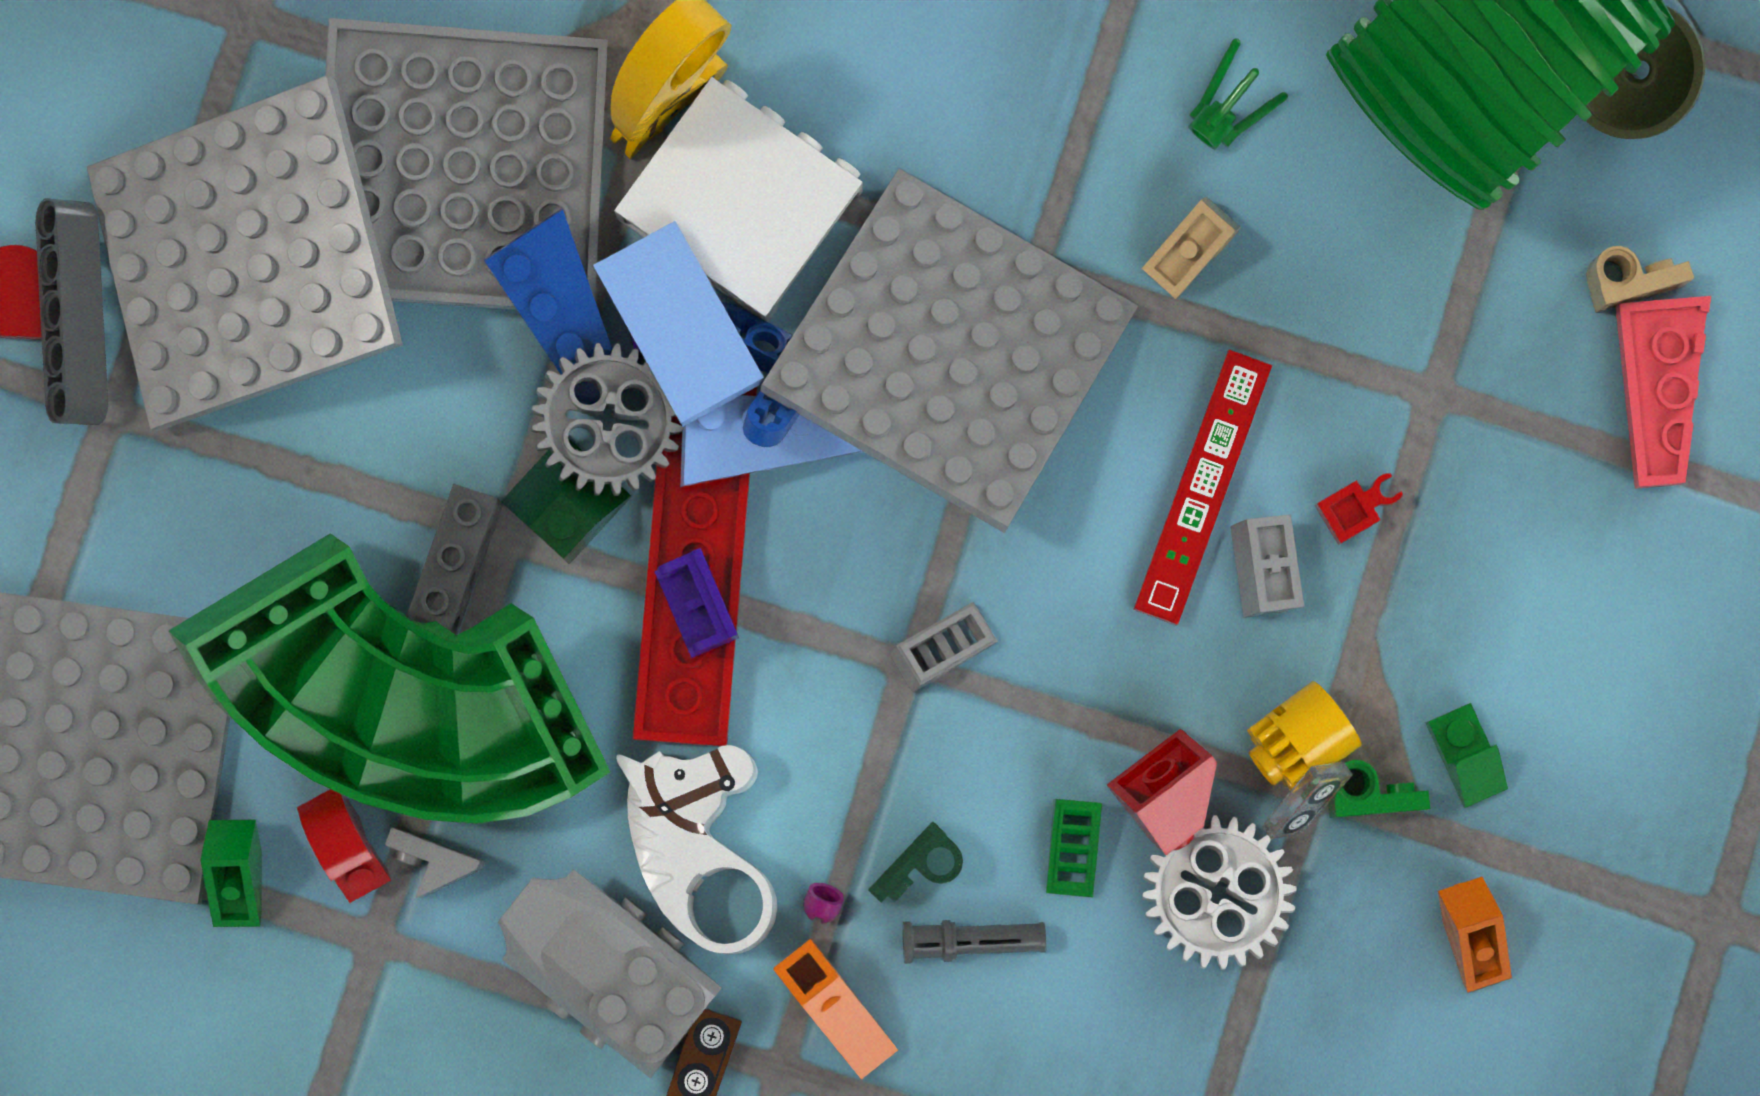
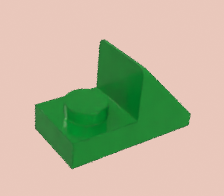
(1467, 755)

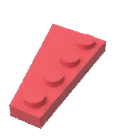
(1660, 372)

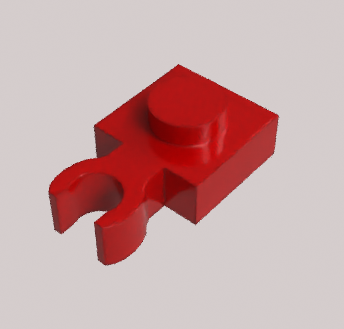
(1353, 510)

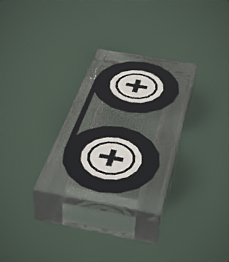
(1306, 800)

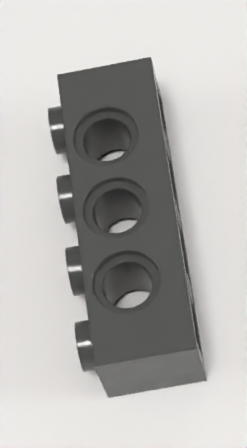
(455, 558)

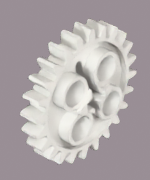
(1199, 931)

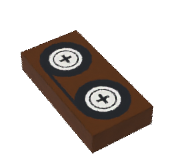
(705, 1055)

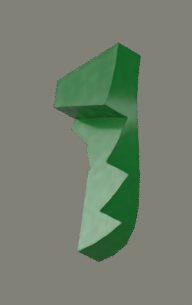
(390, 703)

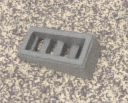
(909, 666)

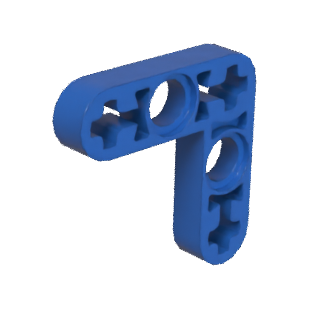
(761, 330)

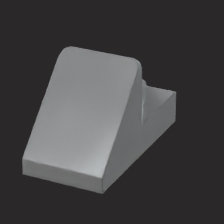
(444, 864)

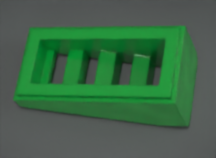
(1077, 808)

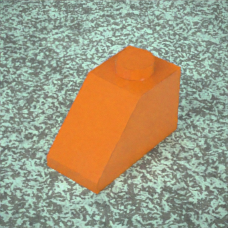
(1475, 933)

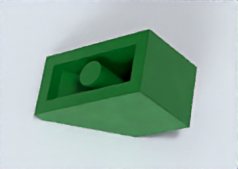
(233, 872)

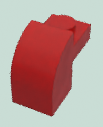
(341, 845)

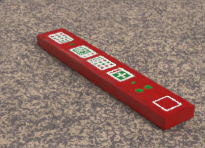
(1202, 487)

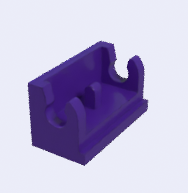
(696, 603)

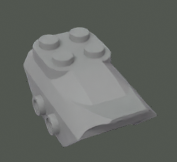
(605, 968)

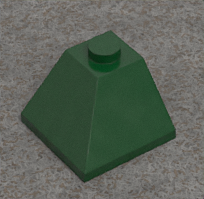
(558, 511)

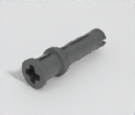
(948, 941)

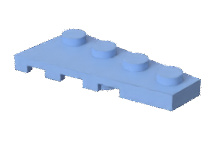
(719, 450)

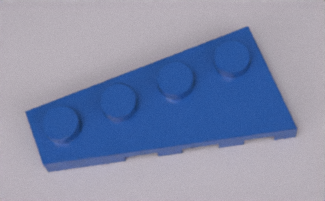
(553, 294)

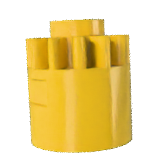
(1301, 734)

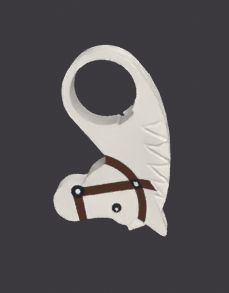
(670, 826)

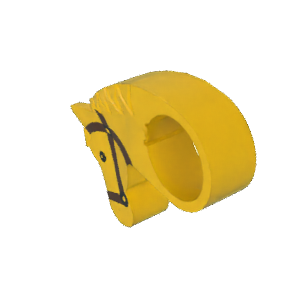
(667, 70)

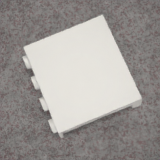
(742, 195)

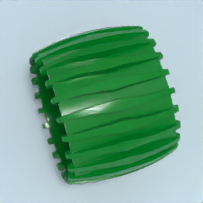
(1489, 81)

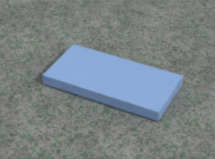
(679, 323)

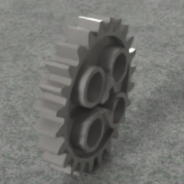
(602, 462)

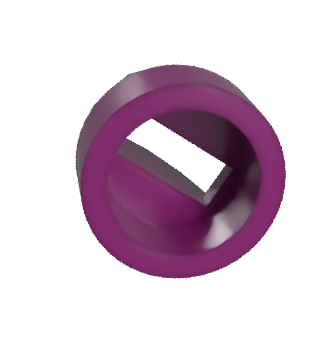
(823, 902)

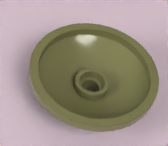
(1660, 99)

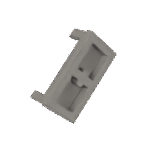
(1267, 565)

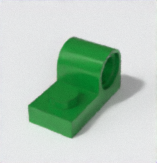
(1399, 796)

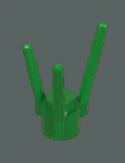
(1214, 122)

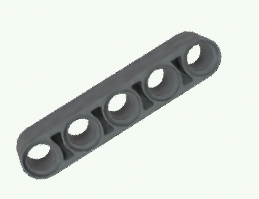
(71, 312)

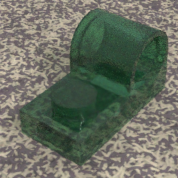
(895, 878)

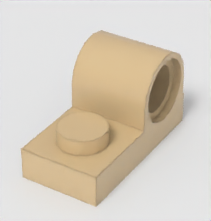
(1191, 247)
(1635, 285)

